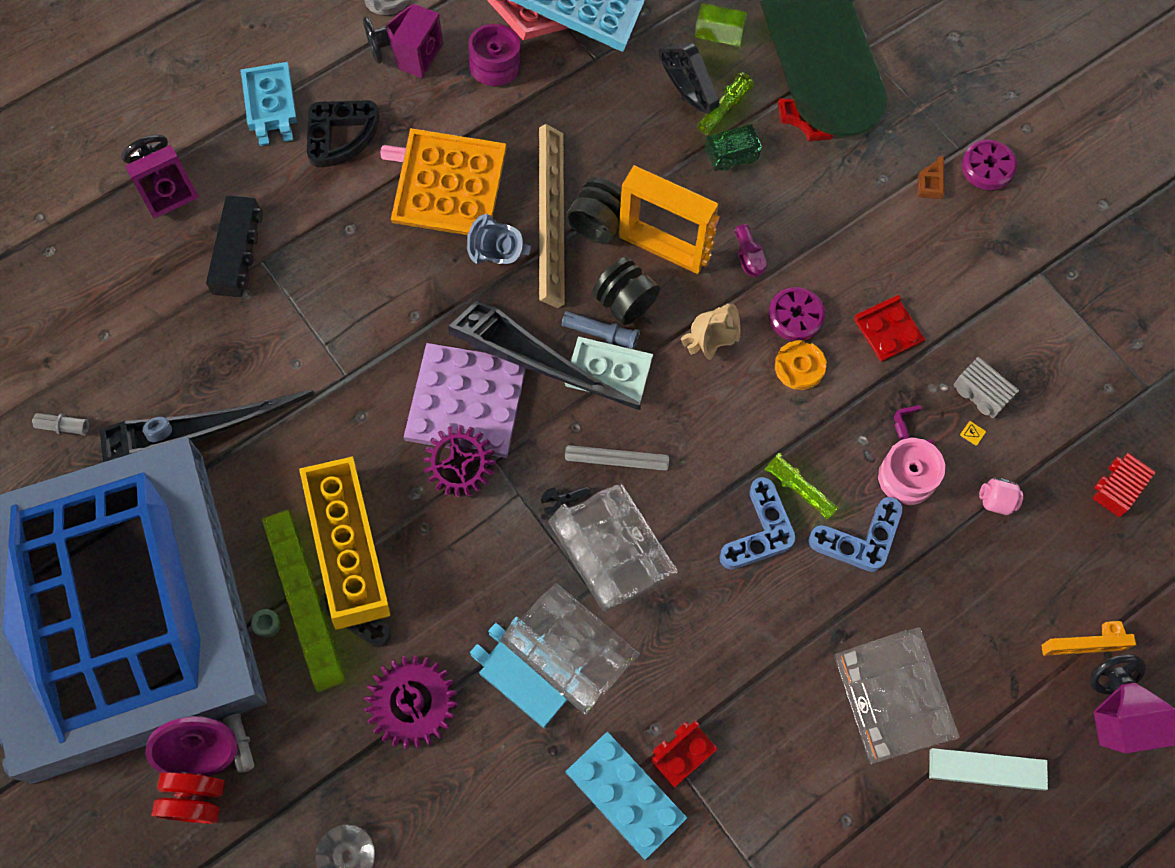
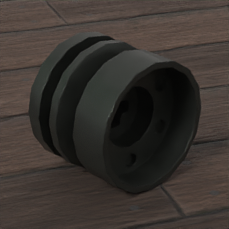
(596, 210)
(626, 291)

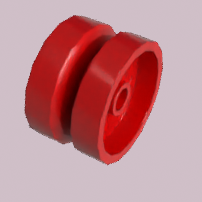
(188, 793)

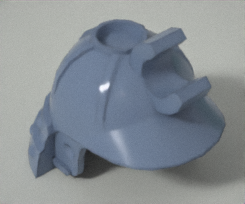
(494, 241)

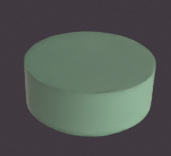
(265, 623)

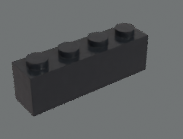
(234, 246)

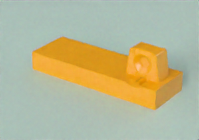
(1112, 639)

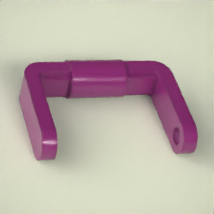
(900, 424)

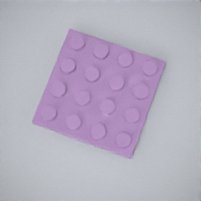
(468, 391)

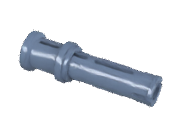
(612, 333)

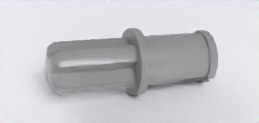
(60, 423)
(243, 758)

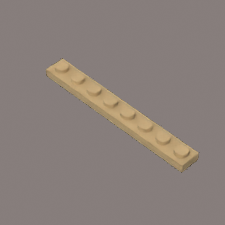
(551, 217)

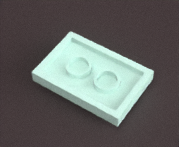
(614, 365)

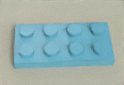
(626, 795)

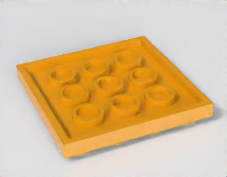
(447, 181)

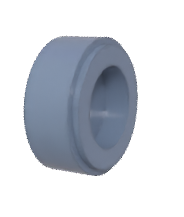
(157, 429)

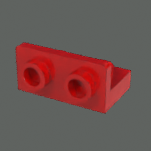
(683, 754)

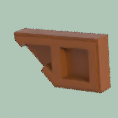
(932, 180)

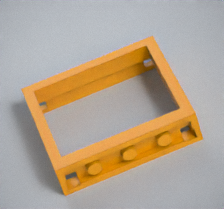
(676, 200)

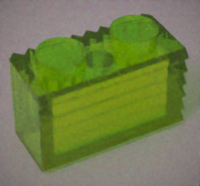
(720, 24)

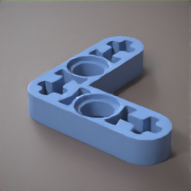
(771, 529)
(861, 547)

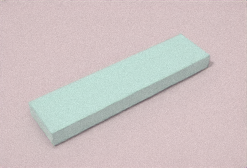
(988, 769)

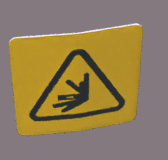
(973, 433)

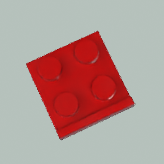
(889, 328)

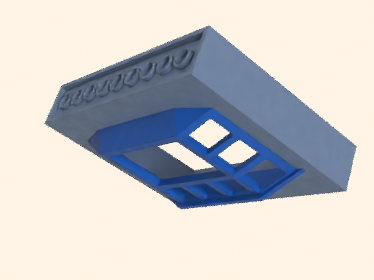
(196, 600)

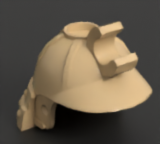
(713, 330)

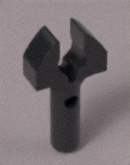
(561, 499)

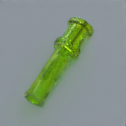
(731, 96)
(791, 478)

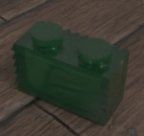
(733, 147)

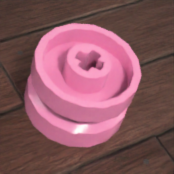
(911, 471)

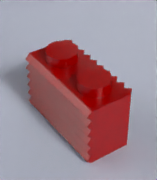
(1123, 484)

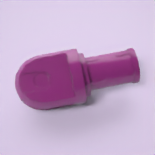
(750, 253)

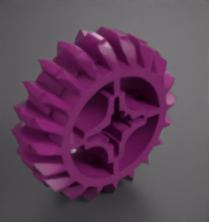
(463, 473)

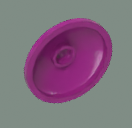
(191, 746)

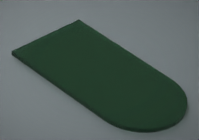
(827, 64)

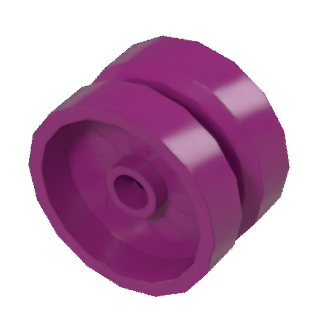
(494, 54)

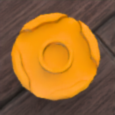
(800, 365)

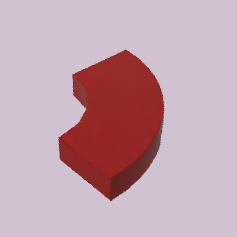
(790, 115)

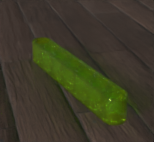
(303, 601)

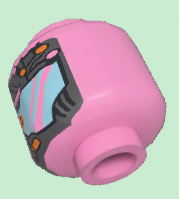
(1001, 496)

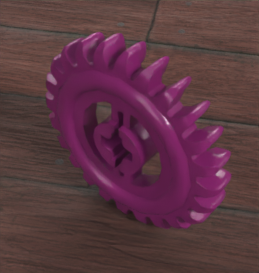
(398, 678)

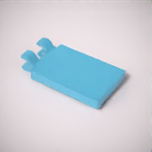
(269, 100)
(518, 680)

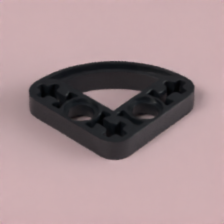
(699, 88)
(325, 123)

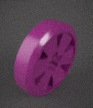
(980, 174)
(806, 324)

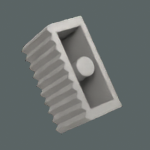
(985, 387)

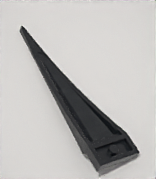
(498, 335)
(129, 438)

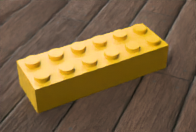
(344, 543)

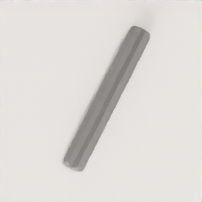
(617, 457)

